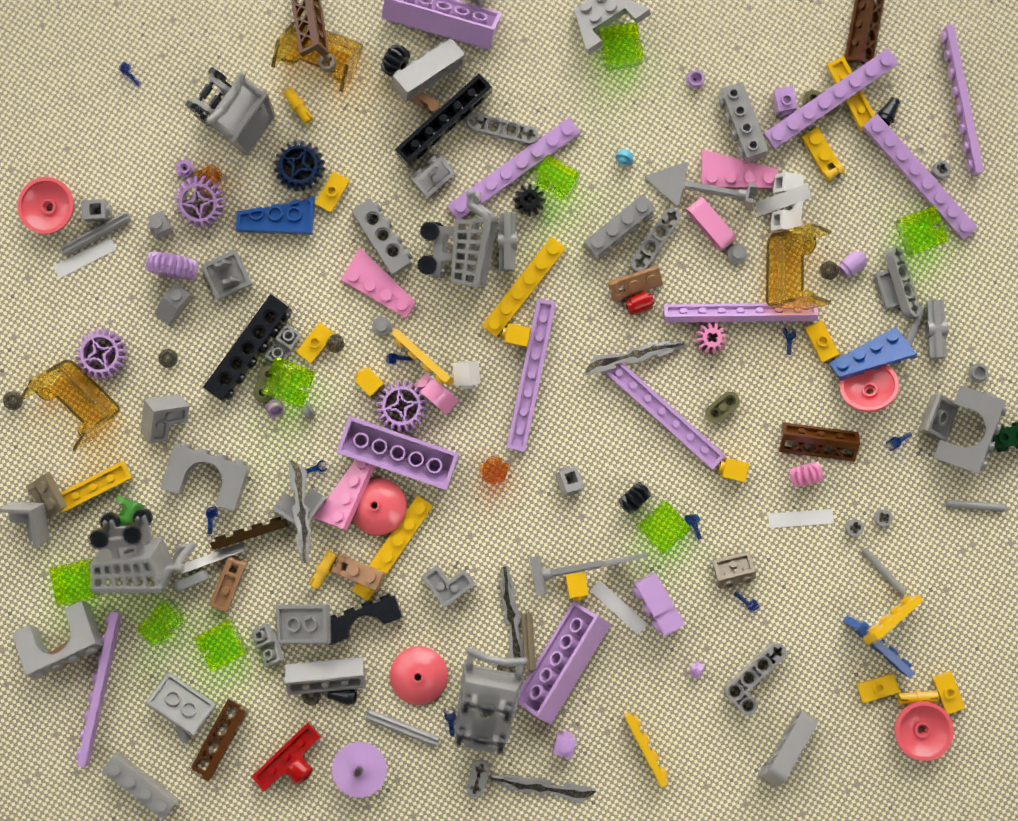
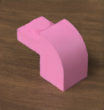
(436, 393)

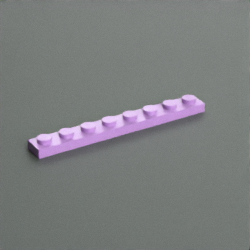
(830, 99)
(963, 107)
(517, 166)
(919, 177)
(734, 313)
(531, 375)
(665, 415)
(97, 695)

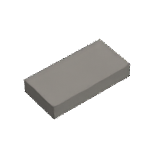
(886, 289)

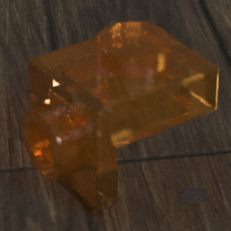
(210, 171)

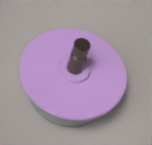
(359, 769)

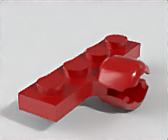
(289, 759)

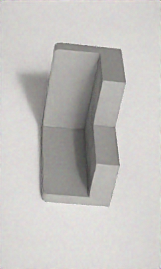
(160, 413)
(313, 501)
(33, 515)
(445, 589)

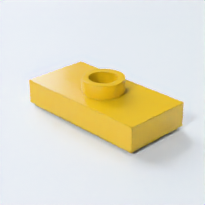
(332, 192)
(821, 341)
(315, 343)
(877, 688)
(948, 692)

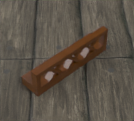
(859, 29)
(316, 30)
(820, 438)
(224, 744)

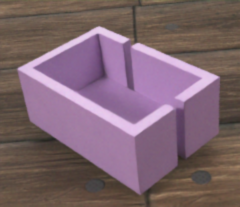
(657, 604)

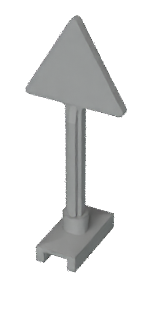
(672, 182)
(541, 574)

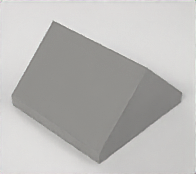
(938, 417)

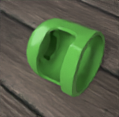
(128, 510)

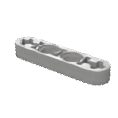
(501, 132)
(654, 239)
(897, 262)

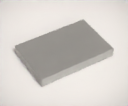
(303, 624)
(180, 704)

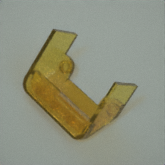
(345, 51)
(786, 267)
(78, 394)

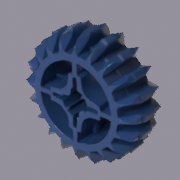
(285, 158)

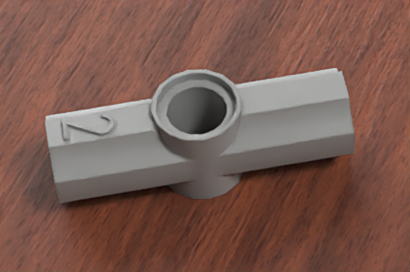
(507, 241)
(936, 329)

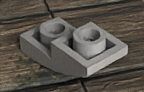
(283, 344)
(266, 641)

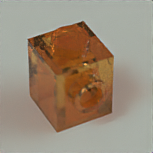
(494, 470)

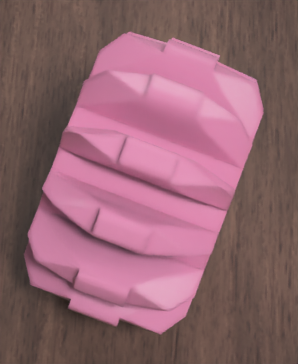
(711, 345)
(806, 474)

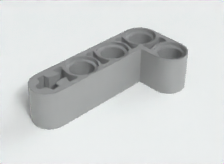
(752, 667)
(788, 751)

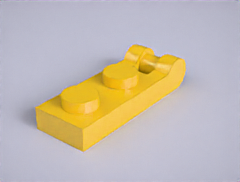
(822, 154)

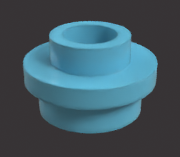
(624, 157)

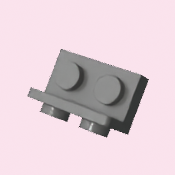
(432, 175)

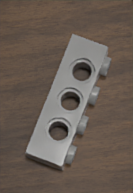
(362, 214)

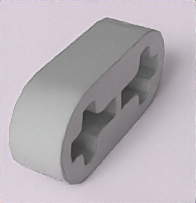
(190, 581)
(482, 779)

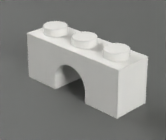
(792, 214)

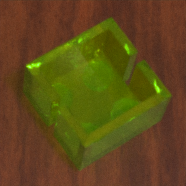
(620, 47)
(556, 177)
(919, 231)
(286, 382)
(663, 527)
(72, 582)
(165, 619)
(222, 644)

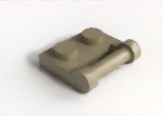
(50, 492)

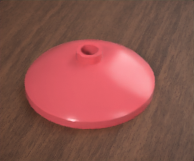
(37, 198)
(881, 382)
(390, 509)
(421, 661)
(936, 732)

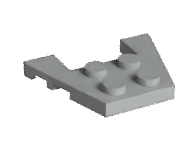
(600, 13)

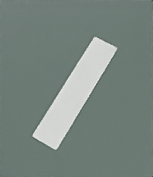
(783, 199)
(84, 257)
(800, 518)
(205, 560)
(615, 604)

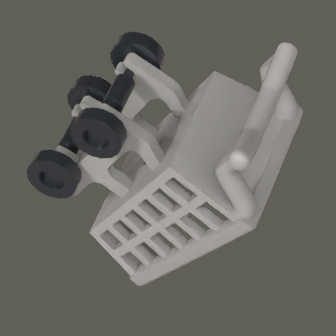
(240, 115)
(437, 232)
(134, 538)
(487, 692)

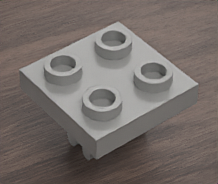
(226, 275)

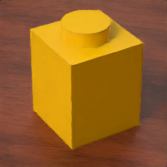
(516, 335)
(368, 381)
(733, 470)
(577, 585)

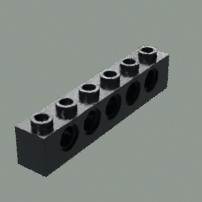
(443, 120)
(237, 352)

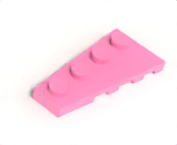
(734, 173)
(375, 283)
(346, 496)

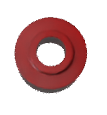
(640, 303)

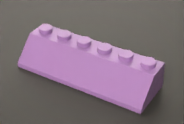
(446, 18)
(398, 453)
(562, 662)

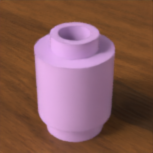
(852, 263)

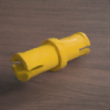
(297, 105)
(323, 569)
(917, 696)

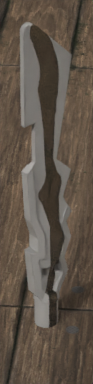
(608, 362)
(300, 511)
(511, 614)
(542, 786)

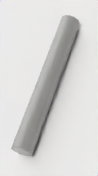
(914, 327)
(975, 505)
(883, 571)

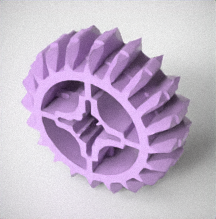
(199, 193)
(171, 266)
(97, 347)
(392, 408)

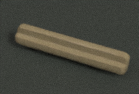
(528, 640)

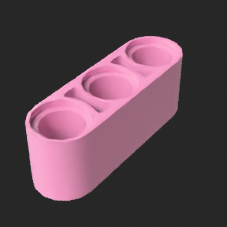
(711, 224)

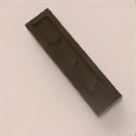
(241, 535)

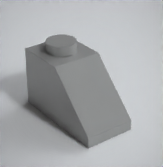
(173, 303)

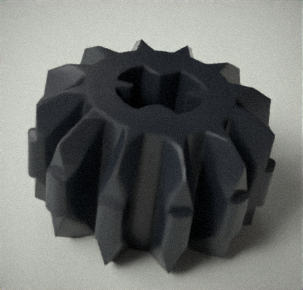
(395, 58)
(535, 204)
(634, 497)

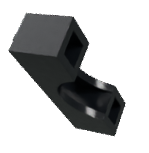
(385, 610)

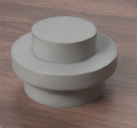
(737, 253)
(381, 326)
(978, 372)

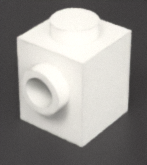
(466, 374)

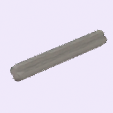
(96, 233)
(402, 728)

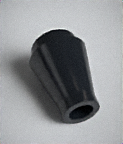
(889, 110)
(346, 697)

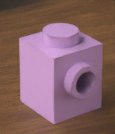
(784, 101)
(564, 744)

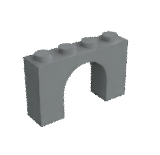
(974, 457)
(184, 459)
(83, 640)

